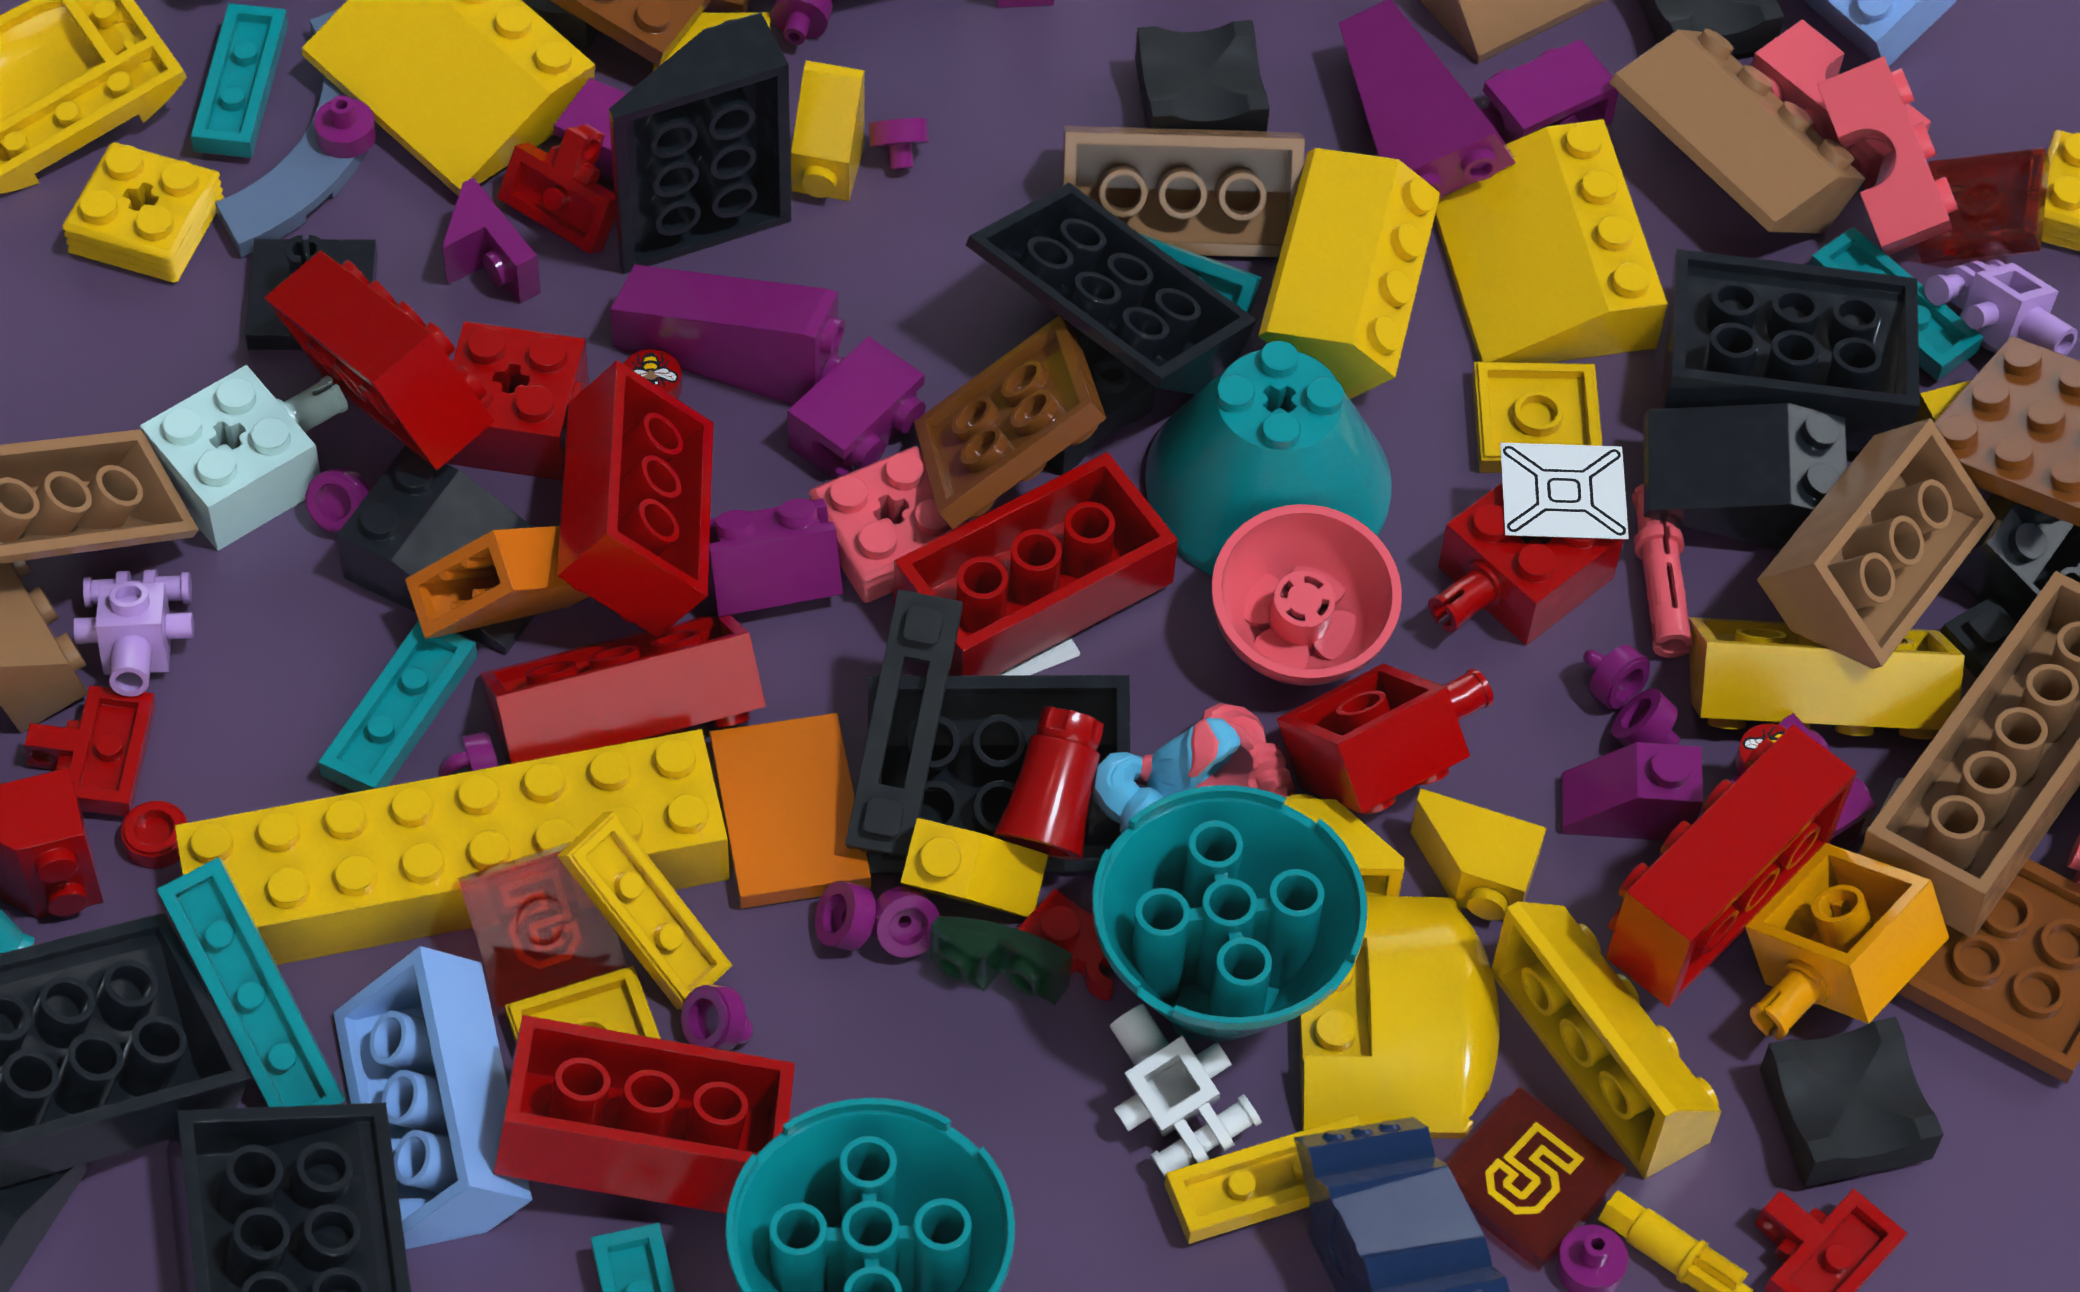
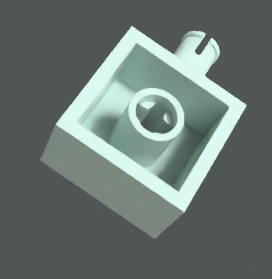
(241, 451)

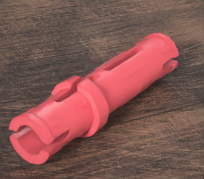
(1660, 548)

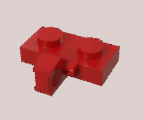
(562, 188)
(100, 749)
(1827, 1250)

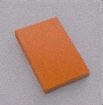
(787, 808)

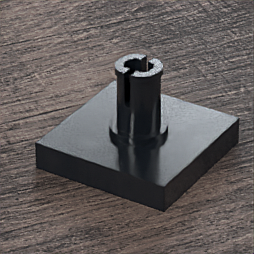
(276, 261)

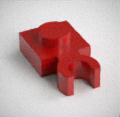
(1073, 930)

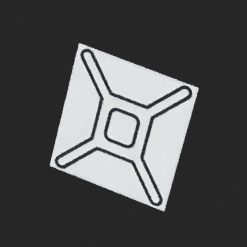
(1564, 491)

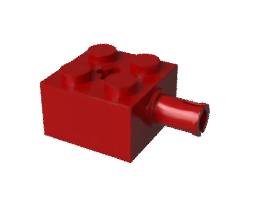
(528, 396)
(1517, 579)
(1381, 735)

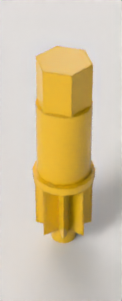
(1672, 1247)

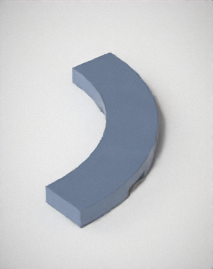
(290, 190)

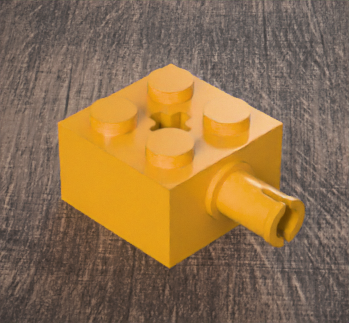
(1842, 938)

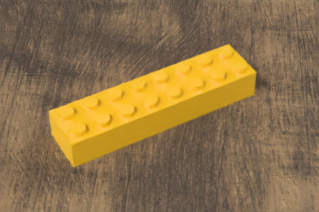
(389, 857)

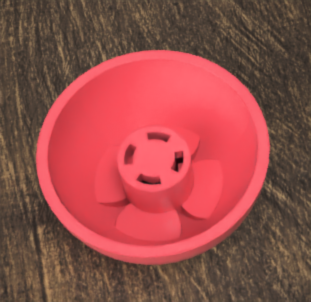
(1319, 571)

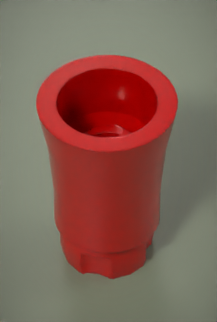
(1054, 786)

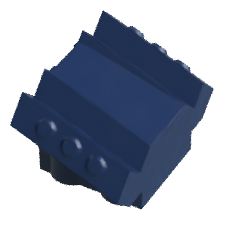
(1392, 1213)

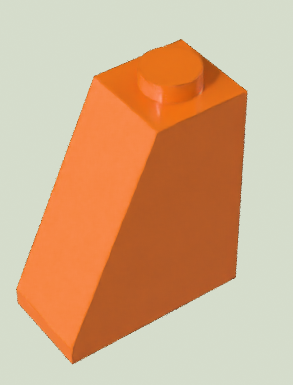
(491, 582)

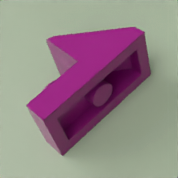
(485, 238)

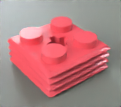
(864, 512)

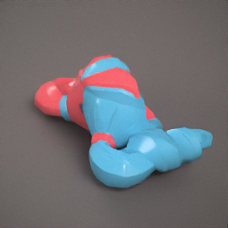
(1218, 750)

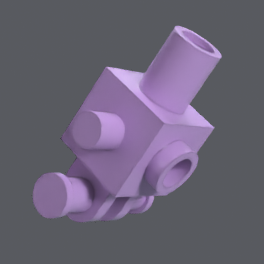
(2002, 304)
(134, 625)

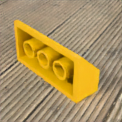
(1351, 265)
(1771, 672)
(1603, 1037)

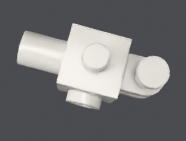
(1173, 1089)

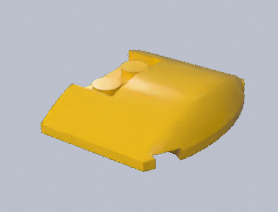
(74, 76)
(1407, 1025)

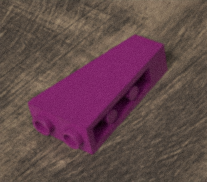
(1417, 104)
(732, 328)

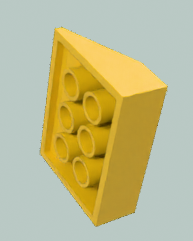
(452, 77)
(1553, 253)

